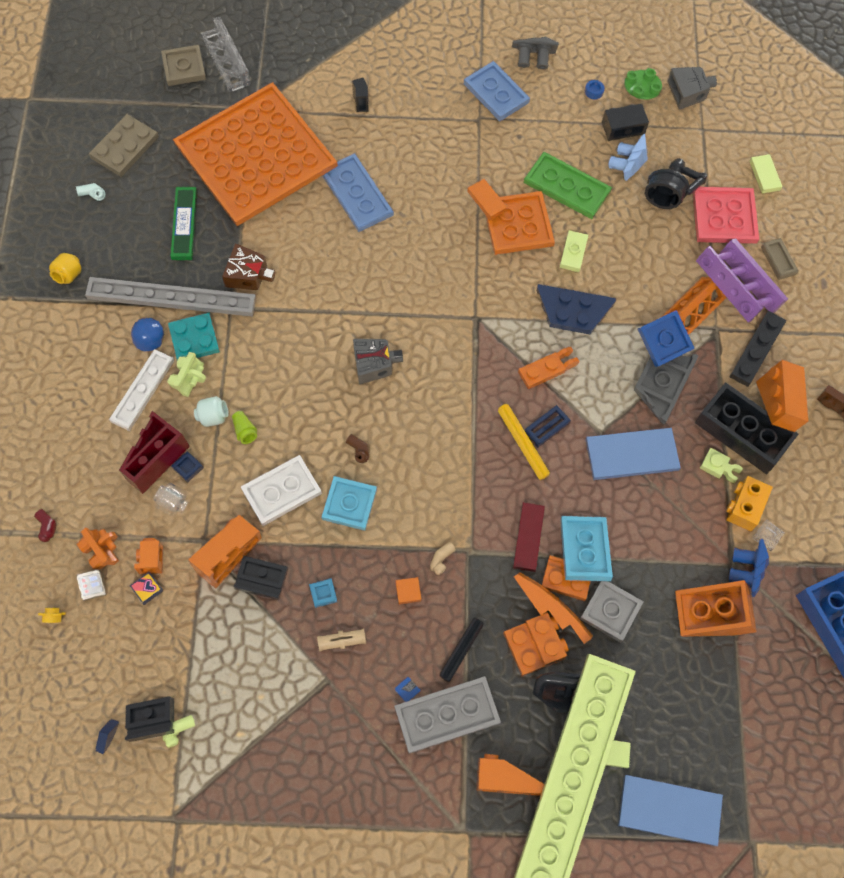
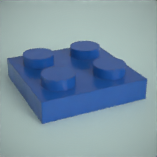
(666, 338)

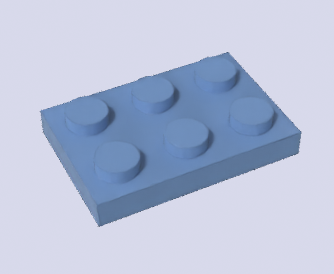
(496, 91)

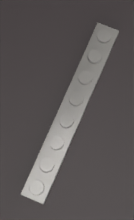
(170, 296)

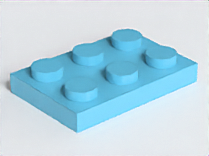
(586, 548)

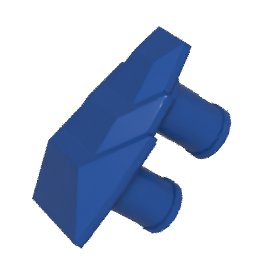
(758, 559)

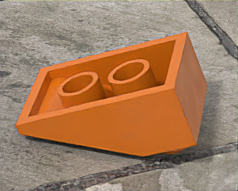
(716, 610)

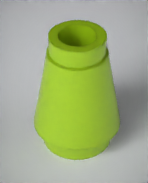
(244, 428)

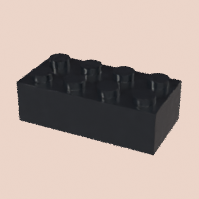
(745, 428)

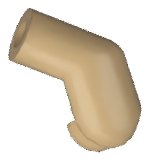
(439, 556)

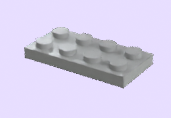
(447, 714)

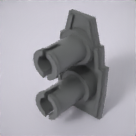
(542, 46)

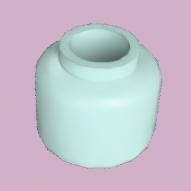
(211, 411)

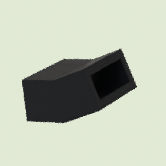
(360, 94)

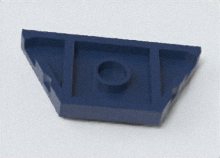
(573, 309)

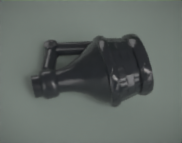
(669, 186)

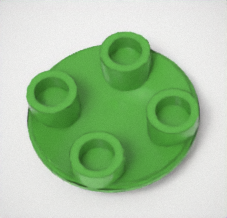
(643, 84)

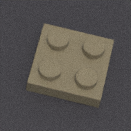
(183, 65)

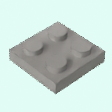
(611, 610)

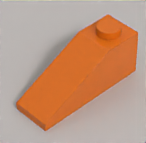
(503, 777)

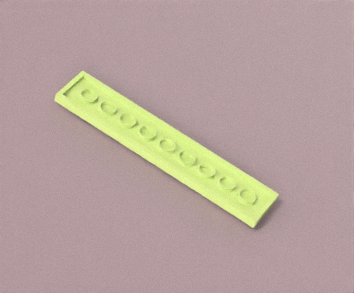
(576, 770)

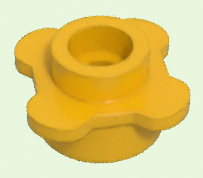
(52, 615)

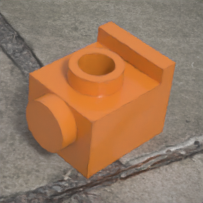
(149, 556)

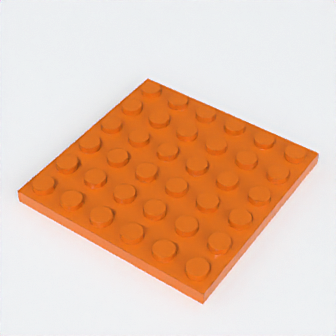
(255, 153)

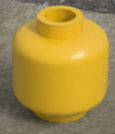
(65, 268)

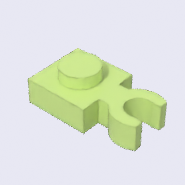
(717, 464)

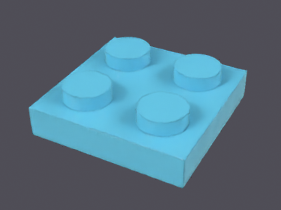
(349, 503)

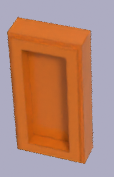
(487, 199)

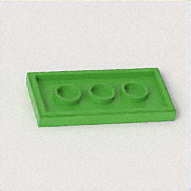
(567, 185)

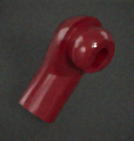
(48, 525)

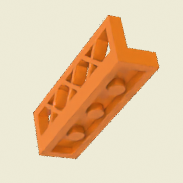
(693, 298)

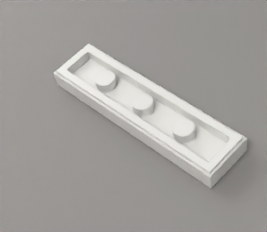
(141, 390)

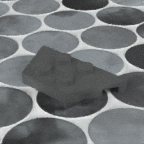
(662, 385)

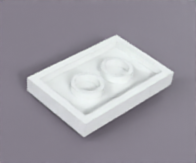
(281, 490)

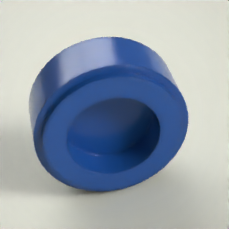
(594, 89)

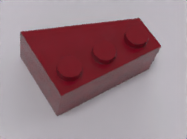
(153, 453)

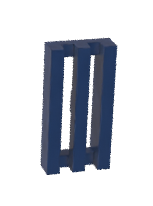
(534, 436)

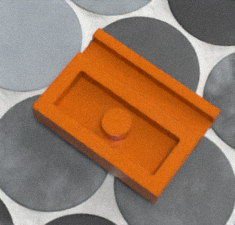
(555, 580)

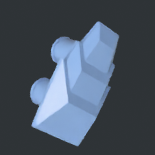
(637, 157)

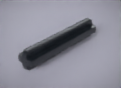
(461, 649)

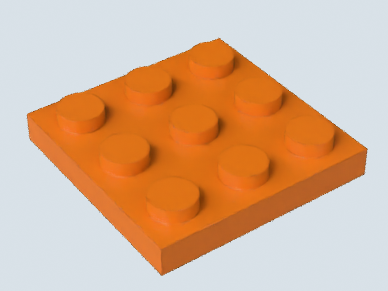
(522, 225)

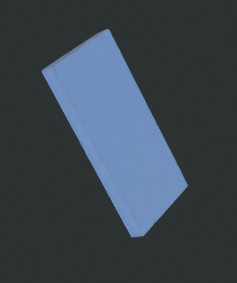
(357, 193)
(632, 453)
(670, 810)

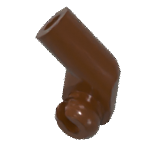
(361, 448)

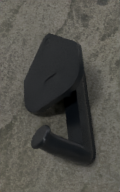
(556, 690)

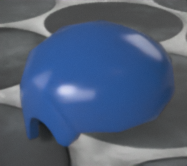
(147, 334)

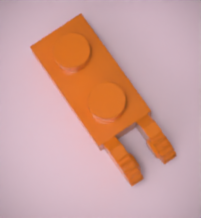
(547, 368)

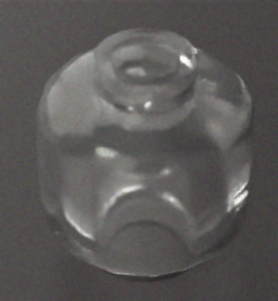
(170, 499)

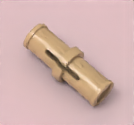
(341, 639)

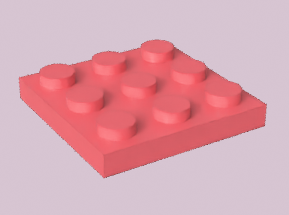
(725, 215)

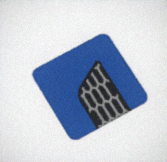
(407, 689)

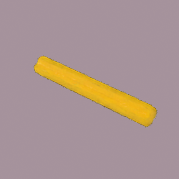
(523, 441)

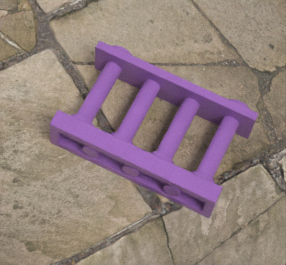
(749, 272)

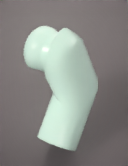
(91, 189)

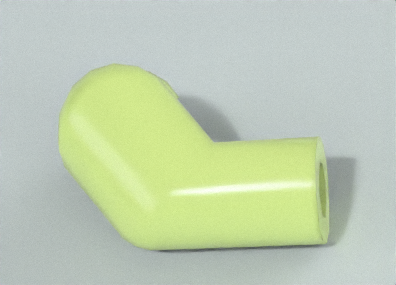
(178, 726)

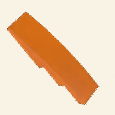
(545, 600)

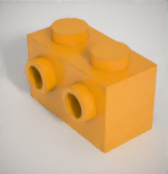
(749, 503)

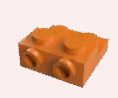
(536, 644)

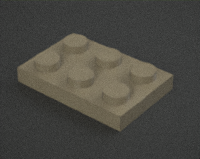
(124, 145)

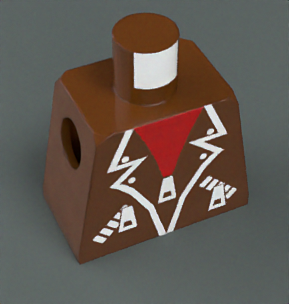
(246, 269)

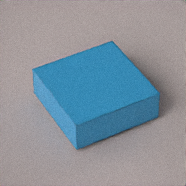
(323, 593)

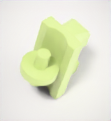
(189, 374)

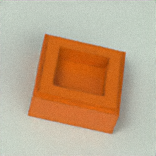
(408, 590)

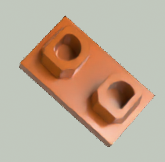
(102, 545)

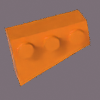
(785, 395)
(225, 551)

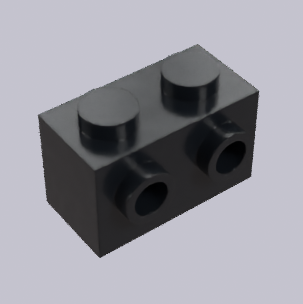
(625, 122)

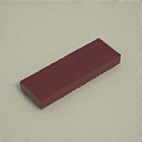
(529, 537)

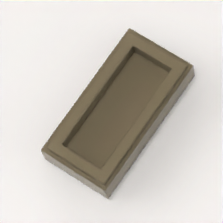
(779, 259)

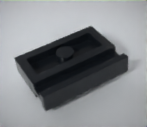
(261, 578)
(149, 719)

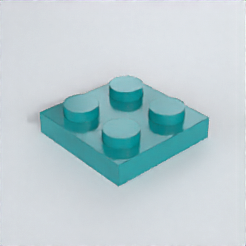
(194, 336)

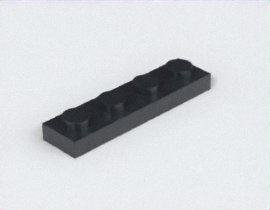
(757, 348)

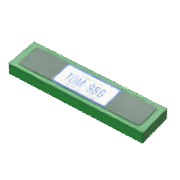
(183, 223)

